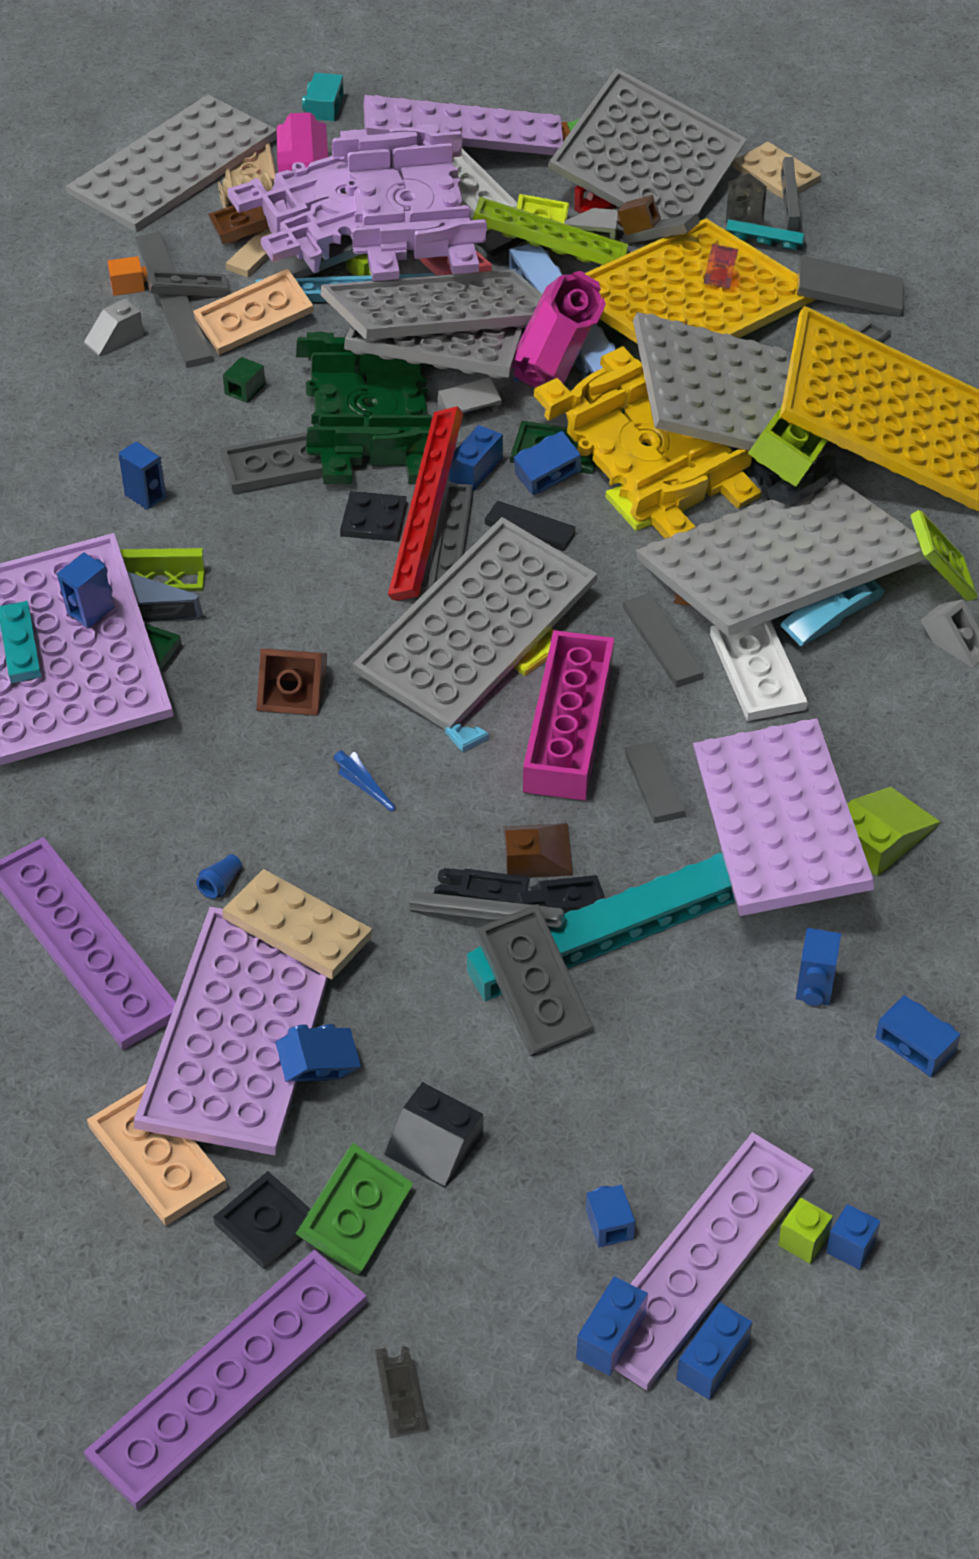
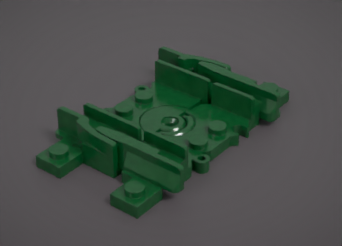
(357, 419)

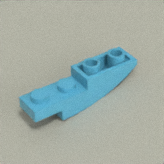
(827, 614)

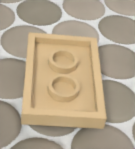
(766, 166)

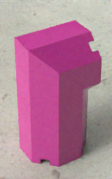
(300, 140)
(558, 329)

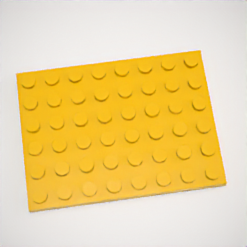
(669, 283)
(884, 406)

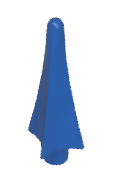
(354, 771)

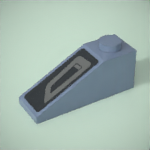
(163, 601)

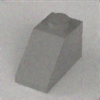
(597, 221)
(115, 328)
(954, 631)

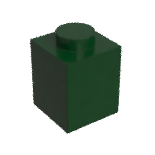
(244, 379)

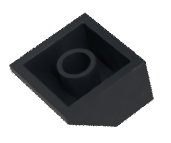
(434, 1134)

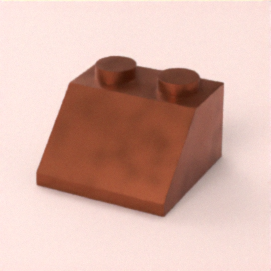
(291, 681)

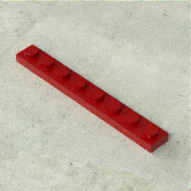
(425, 504)

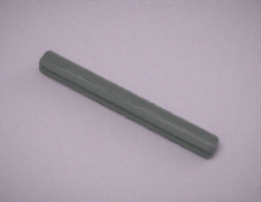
(477, 908)

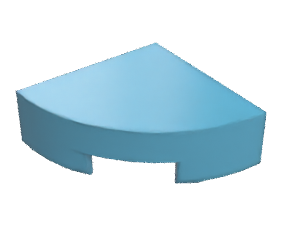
(466, 737)

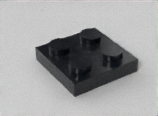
(373, 516)
(263, 1219)

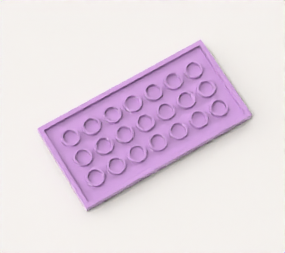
(781, 817)
(219, 1054)

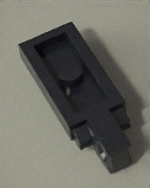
(813, 480)
(563, 893)

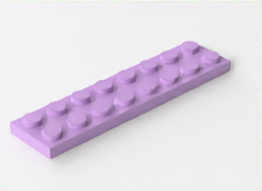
(479, 125)
(710, 1251)

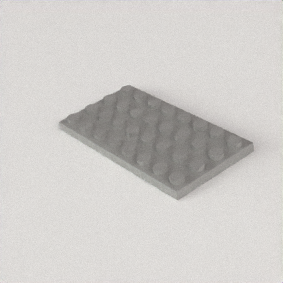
(171, 162)
(434, 304)
(475, 624)

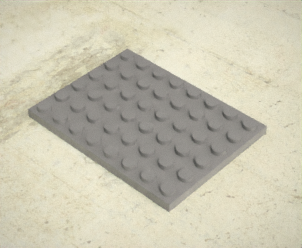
(781, 556)

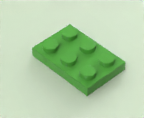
(354, 1209)

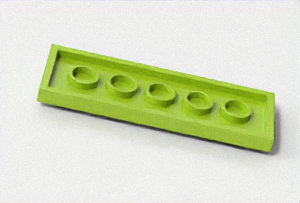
(548, 232)

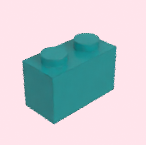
(324, 96)

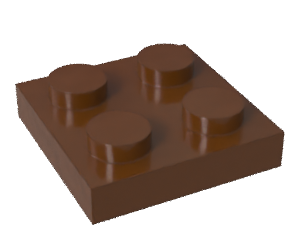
(232, 225)

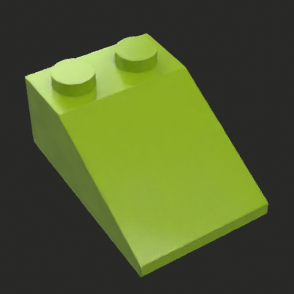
(888, 826)

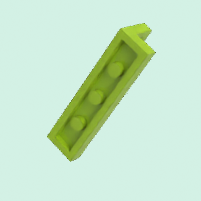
(167, 563)

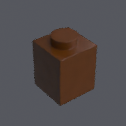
(638, 215)

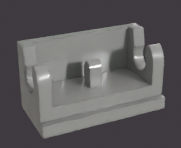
(470, 396)

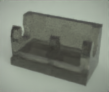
(746, 200)
(400, 1393)

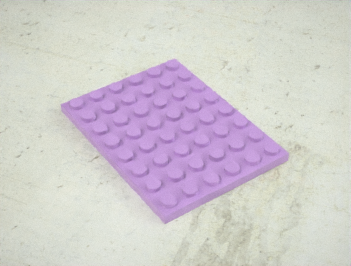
(90, 677)

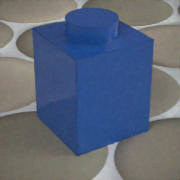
(610, 1215)
(853, 1236)

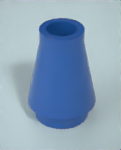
(217, 878)

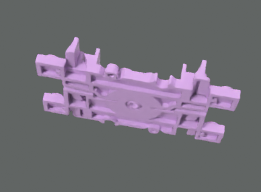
(302, 209)
(410, 211)

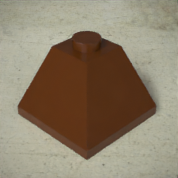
(538, 850)

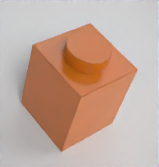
(127, 275)

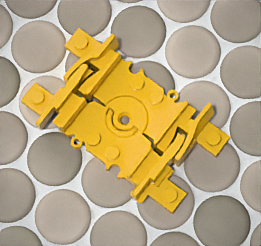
(658, 477)

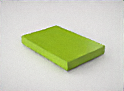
(944, 555)

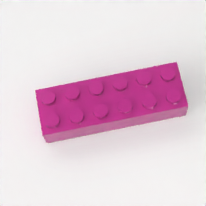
(568, 715)

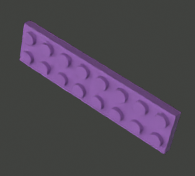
(84, 943)
(224, 1379)

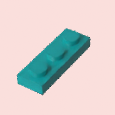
(766, 235)
(19, 642)

